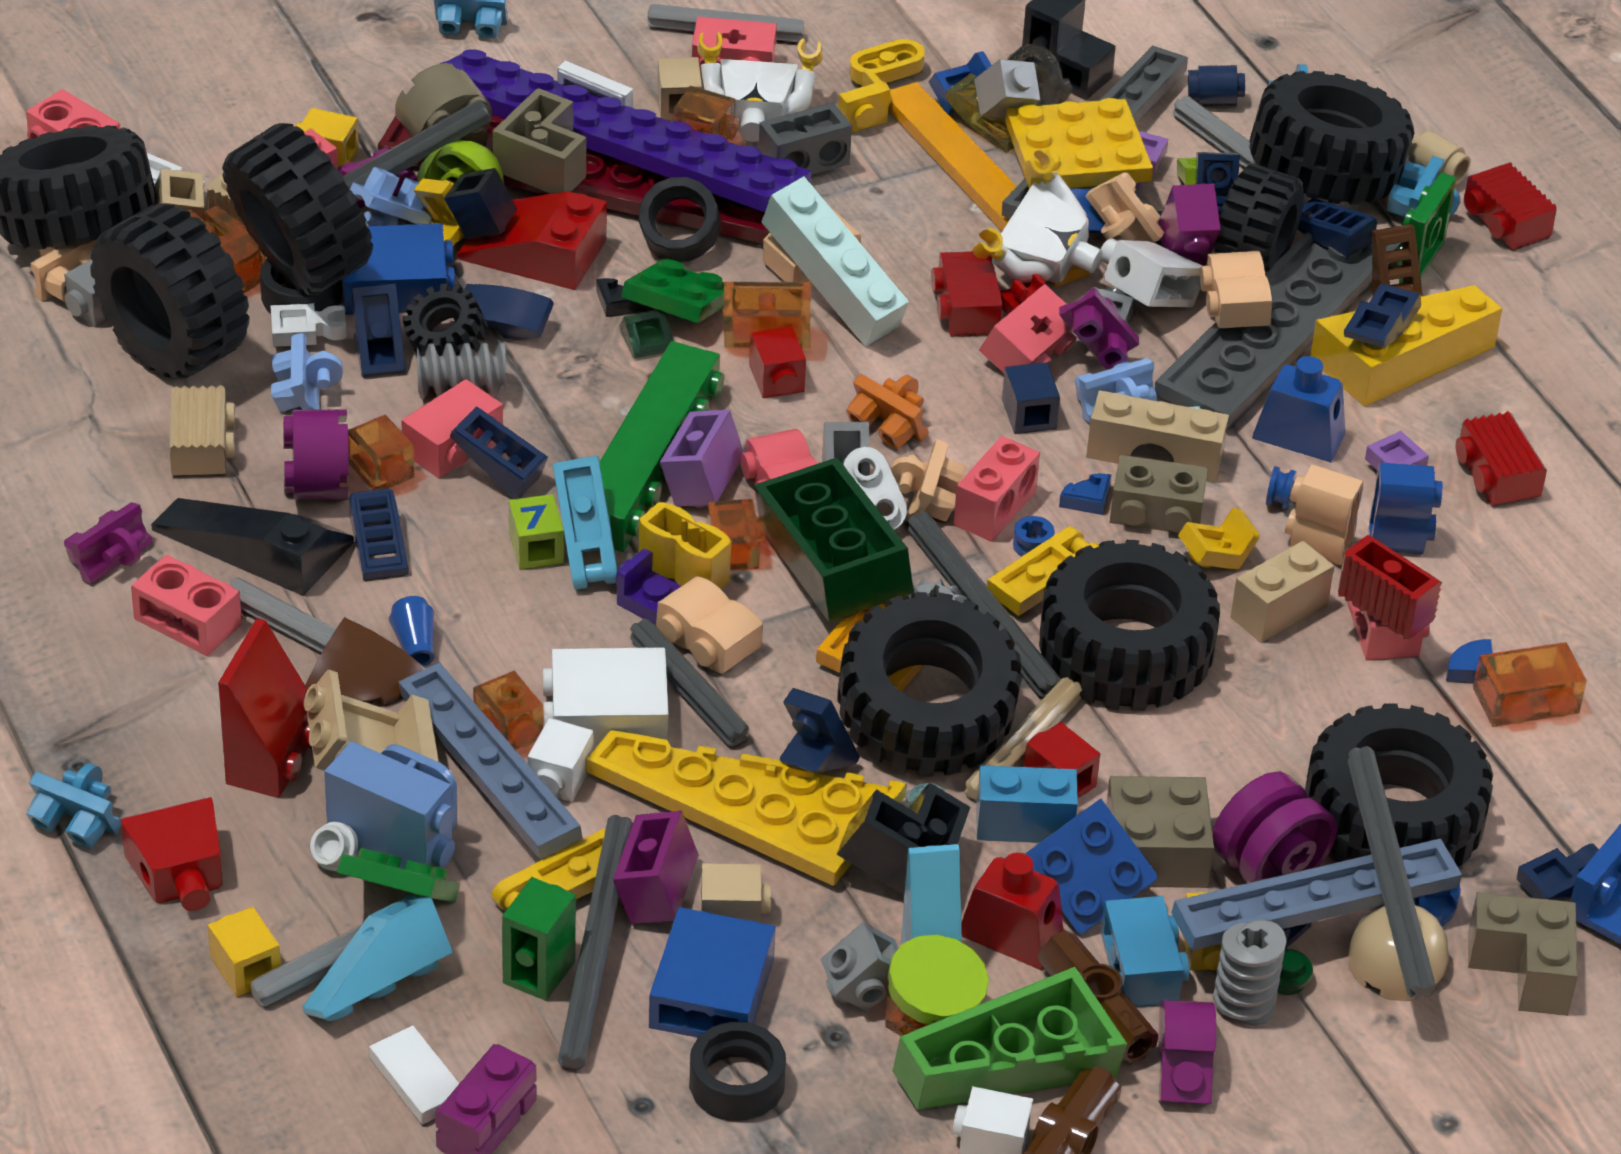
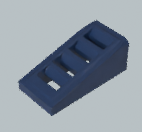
(1342, 230)
(500, 470)
(367, 516)

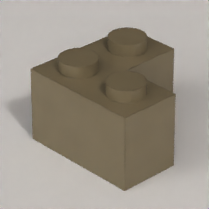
(540, 145)
(1531, 940)

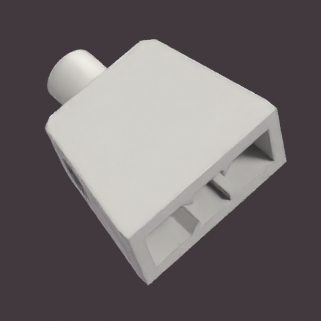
(1140, 269)

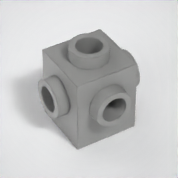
(860, 967)

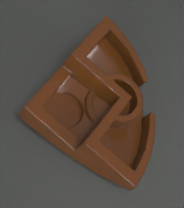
(365, 664)

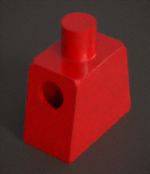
(175, 852)
(1013, 909)

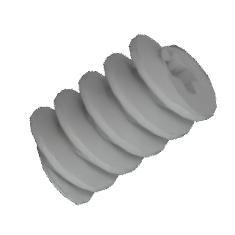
(452, 369)
(1250, 971)

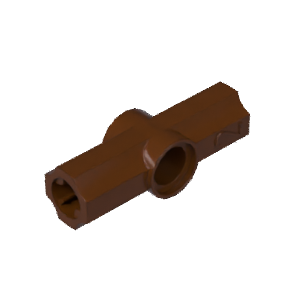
(1067, 951)
(1076, 1120)

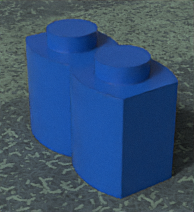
(1404, 506)

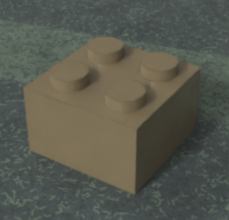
(1167, 824)

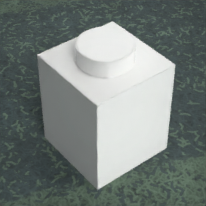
(561, 757)
(993, 1123)

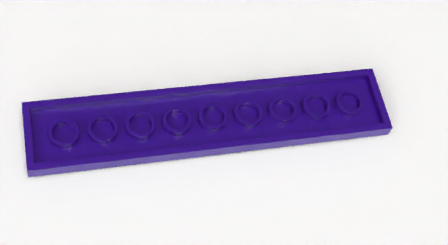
(640, 135)

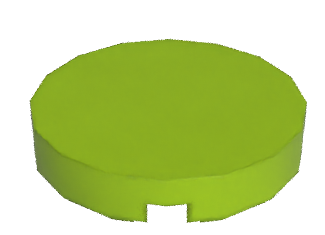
(936, 978)

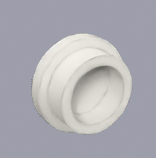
(330, 842)

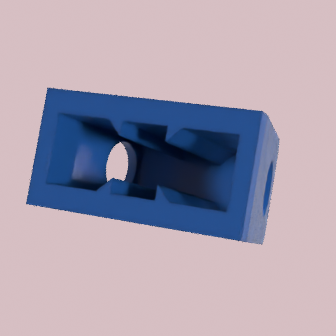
(1304, 411)

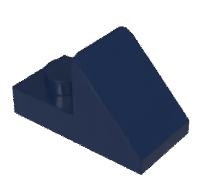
(378, 329)
(820, 736)

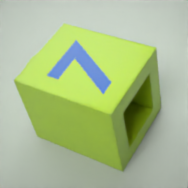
(536, 531)

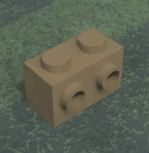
(1157, 494)

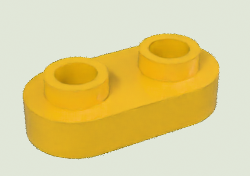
(888, 60)

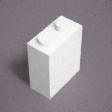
(609, 690)

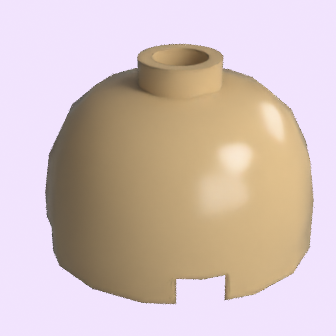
(1375, 958)

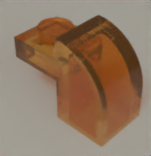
(238, 244)

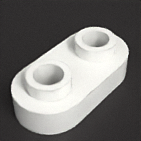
(880, 485)

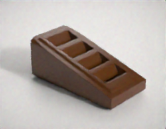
(1408, 254)

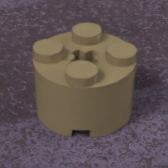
(437, 95)

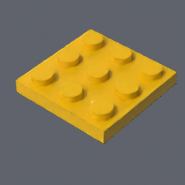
(1085, 138)

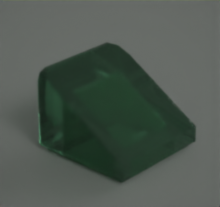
(646, 333)

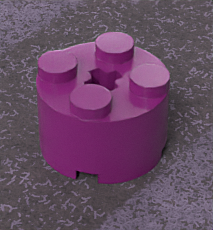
(317, 454)

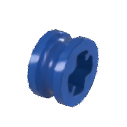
(1280, 487)
(1031, 527)

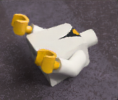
(759, 88)
(1044, 232)

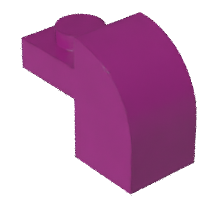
(1186, 1050)

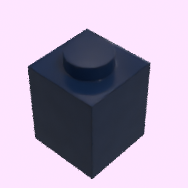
(1030, 398)

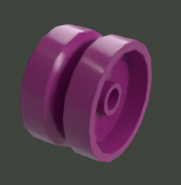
(1273, 829)

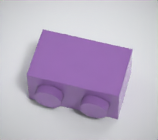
(702, 458)

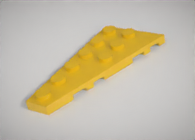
(751, 800)

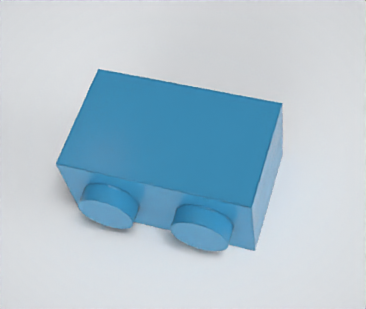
(1024, 802)
(1144, 949)

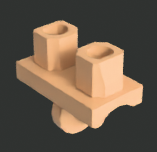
(1124, 212)
(52, 266)
(931, 481)

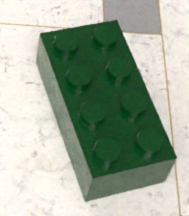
(834, 539)

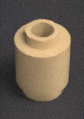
(1432, 144)

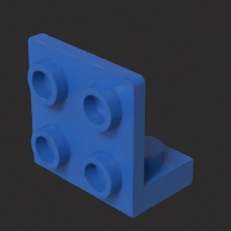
(1092, 864)
(1599, 890)

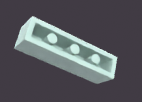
(835, 261)

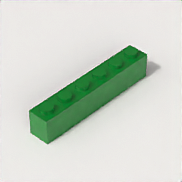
(631, 465)

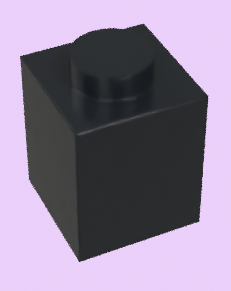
(480, 204)

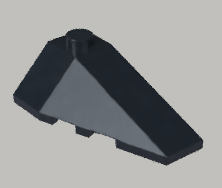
(266, 543)

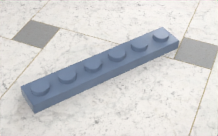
(493, 763)
(1310, 894)

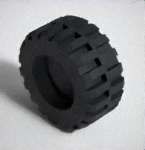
(1332, 136)
(72, 186)
(297, 208)
(170, 291)
(1137, 585)
(938, 635)
(1413, 753)

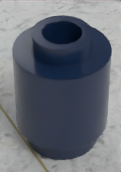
(1216, 85)

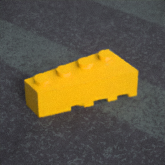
(1441, 335)

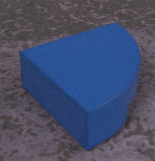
(1087, 494)
(1465, 660)
(1440, 904)

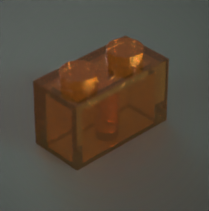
(763, 307)
(1529, 684)

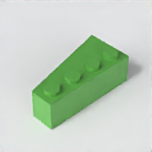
(1011, 1044)

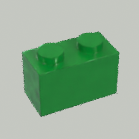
(539, 938)

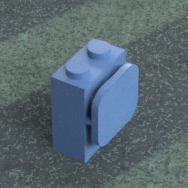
(394, 802)

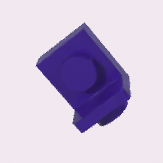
(640, 587)

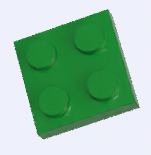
(1431, 219)
(676, 290)
(386, 870)

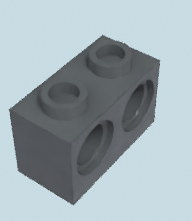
(811, 138)

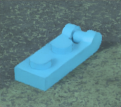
(585, 520)

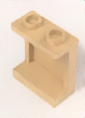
(341, 719)

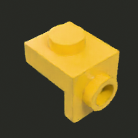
(868, 104)
(432, 195)
(1222, 545)

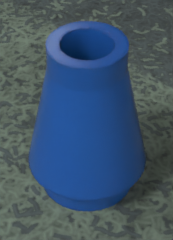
(414, 627)

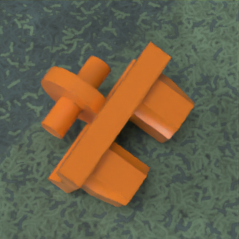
(894, 403)

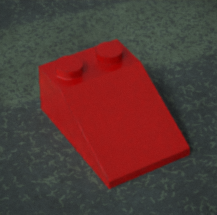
(546, 239)
(262, 715)

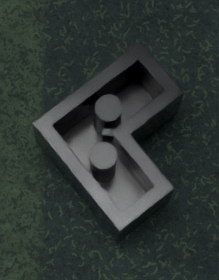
(1081, 56)
(885, 829)

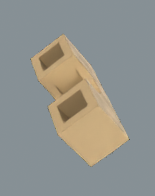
(1188, 433)

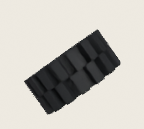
(438, 308)

